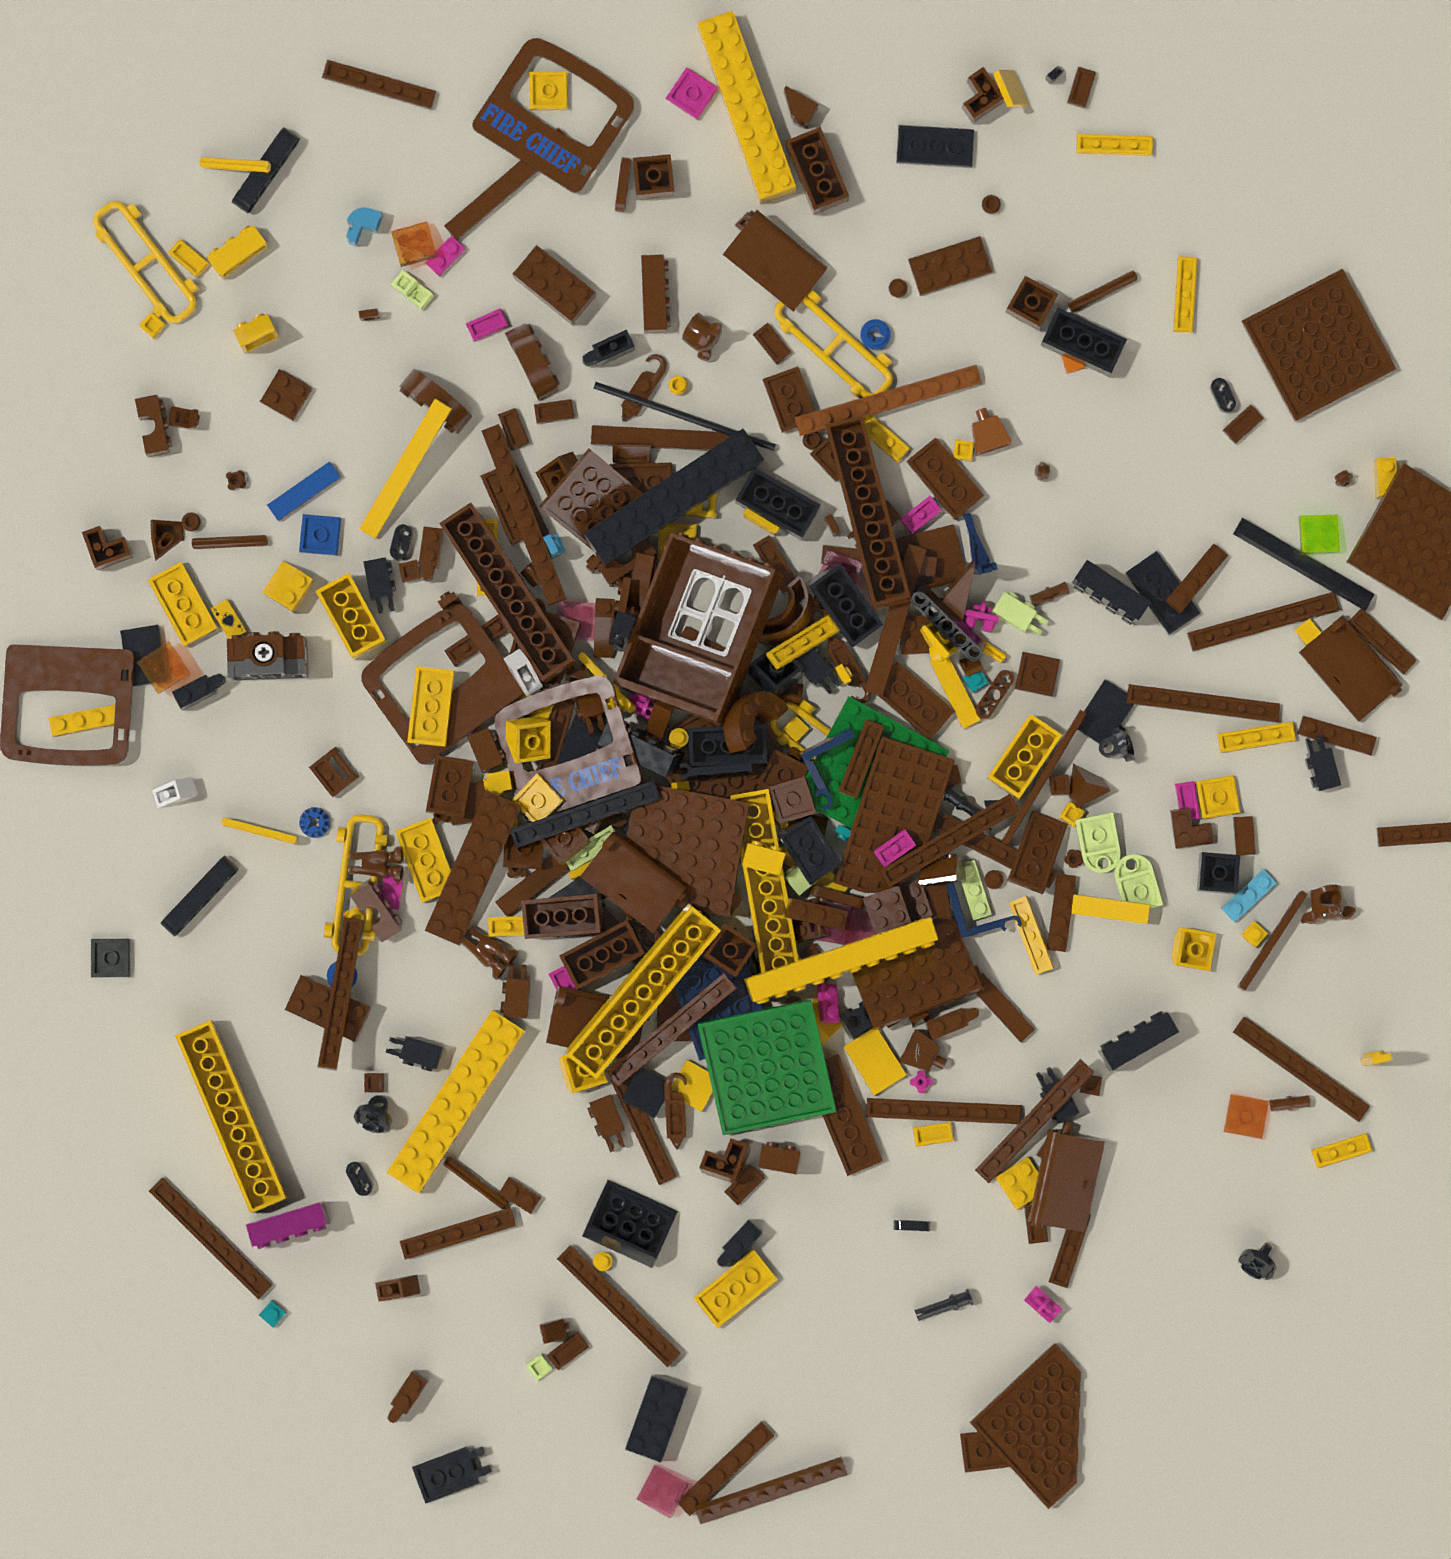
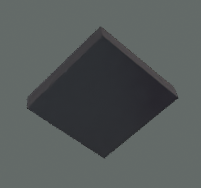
(645, 1092)

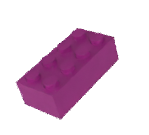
(287, 1224)

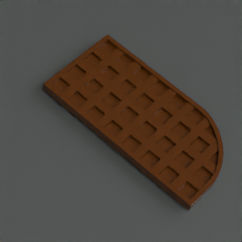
(898, 795)

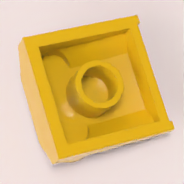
(939, 645)
(1193, 949)
(576, 1077)

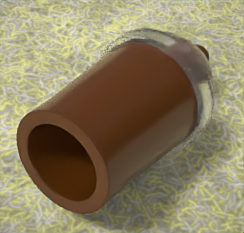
(531, 576)

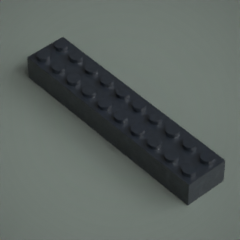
(673, 497)

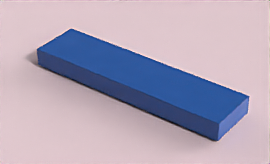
(303, 491)

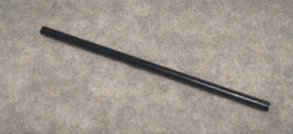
(678, 414)

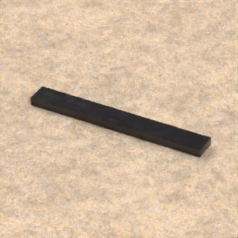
(1303, 564)
(585, 814)

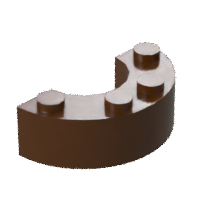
(532, 361)
(424, 392)
(794, 618)
(741, 715)

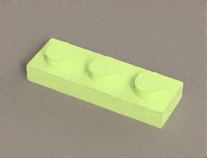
(590, 850)
(975, 892)

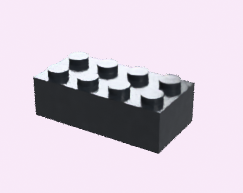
(1083, 342)
(778, 503)
(1110, 592)
(844, 603)
(709, 748)
(649, 750)
(1138, 1041)
(656, 1418)

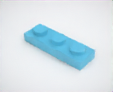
(1248, 895)

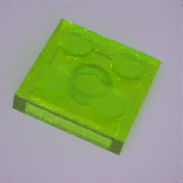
(1319, 534)

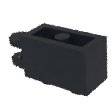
(609, 349)
(380, 582)
(621, 631)
(817, 669)
(198, 690)
(1322, 766)
(417, 1052)
(1068, 1109)
(739, 1243)

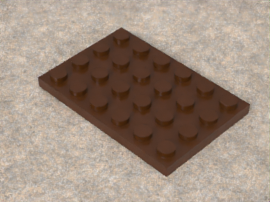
(918, 979)

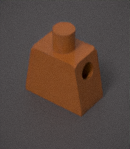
(988, 433)

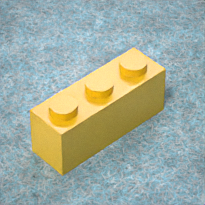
(237, 251)

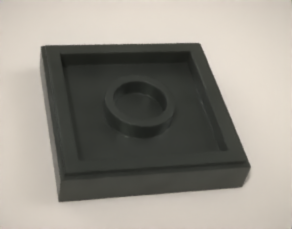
(110, 958)

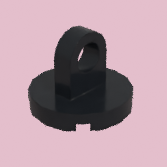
(1121, 745)
(374, 1118)
(1258, 1263)

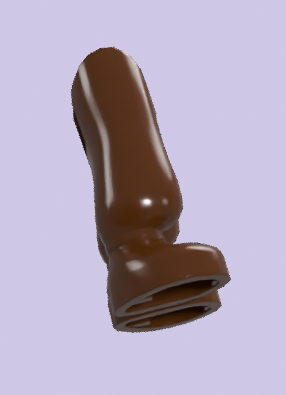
(375, 863)
(487, 949)

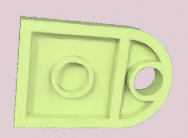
(1098, 840)
(1139, 883)

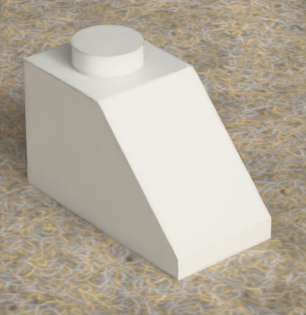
(523, 672)
(175, 792)

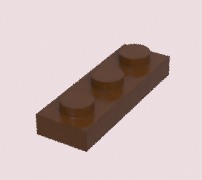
(769, 554)

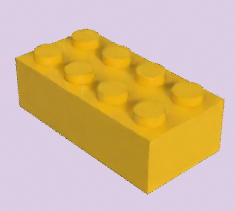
(351, 616)
(1024, 756)

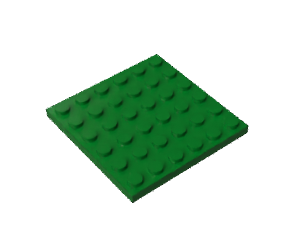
(834, 762)
(767, 1067)

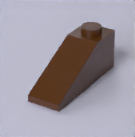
(957, 594)
(603, 622)

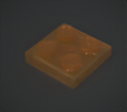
(414, 244)
(163, 667)
(1246, 1116)

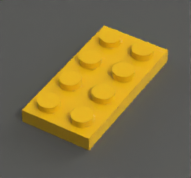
(182, 604)
(431, 706)
(424, 858)
(735, 1288)

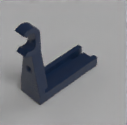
(978, 554)
(818, 749)
(951, 890)

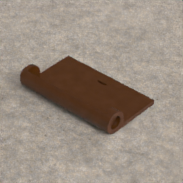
(775, 260)
(941, 544)
(1350, 660)
(634, 882)
(571, 1014)
(1060, 1191)

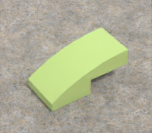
(412, 290)

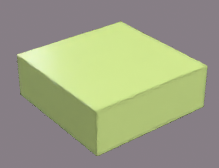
(539, 1367)

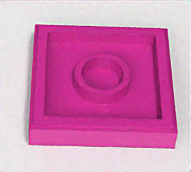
(691, 93)

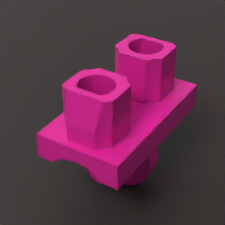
(989, 620)
(643, 705)
(1042, 1304)

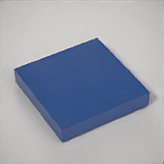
(320, 535)

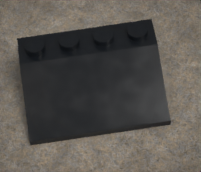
(629, 1223)

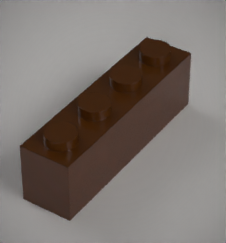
(654, 294)

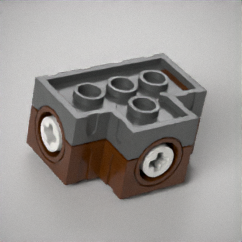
(267, 656)

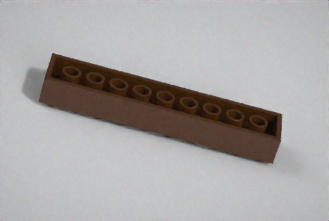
(868, 513)
(508, 593)

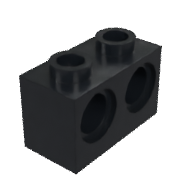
(863, 1021)

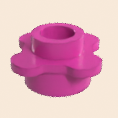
(926, 1081)

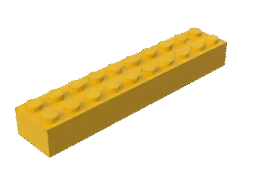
(746, 107)
(765, 890)
(841, 959)
(642, 991)
(455, 1101)
(231, 1116)

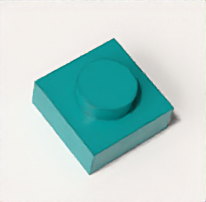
(975, 681)
(843, 833)
(272, 1314)

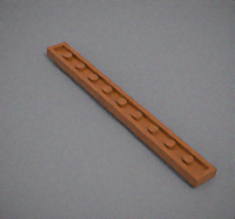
(889, 399)

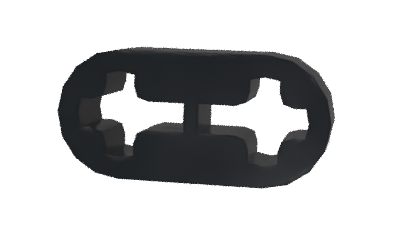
(1226, 393)
(396, 541)
(363, 1176)
(911, 1225)

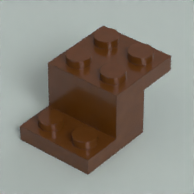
(898, 906)

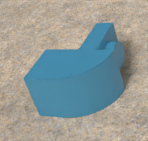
(362, 219)
(554, 545)

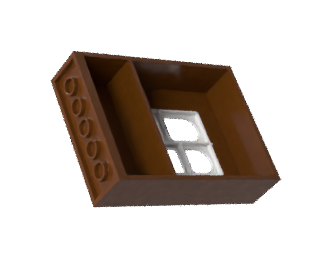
(687, 671)

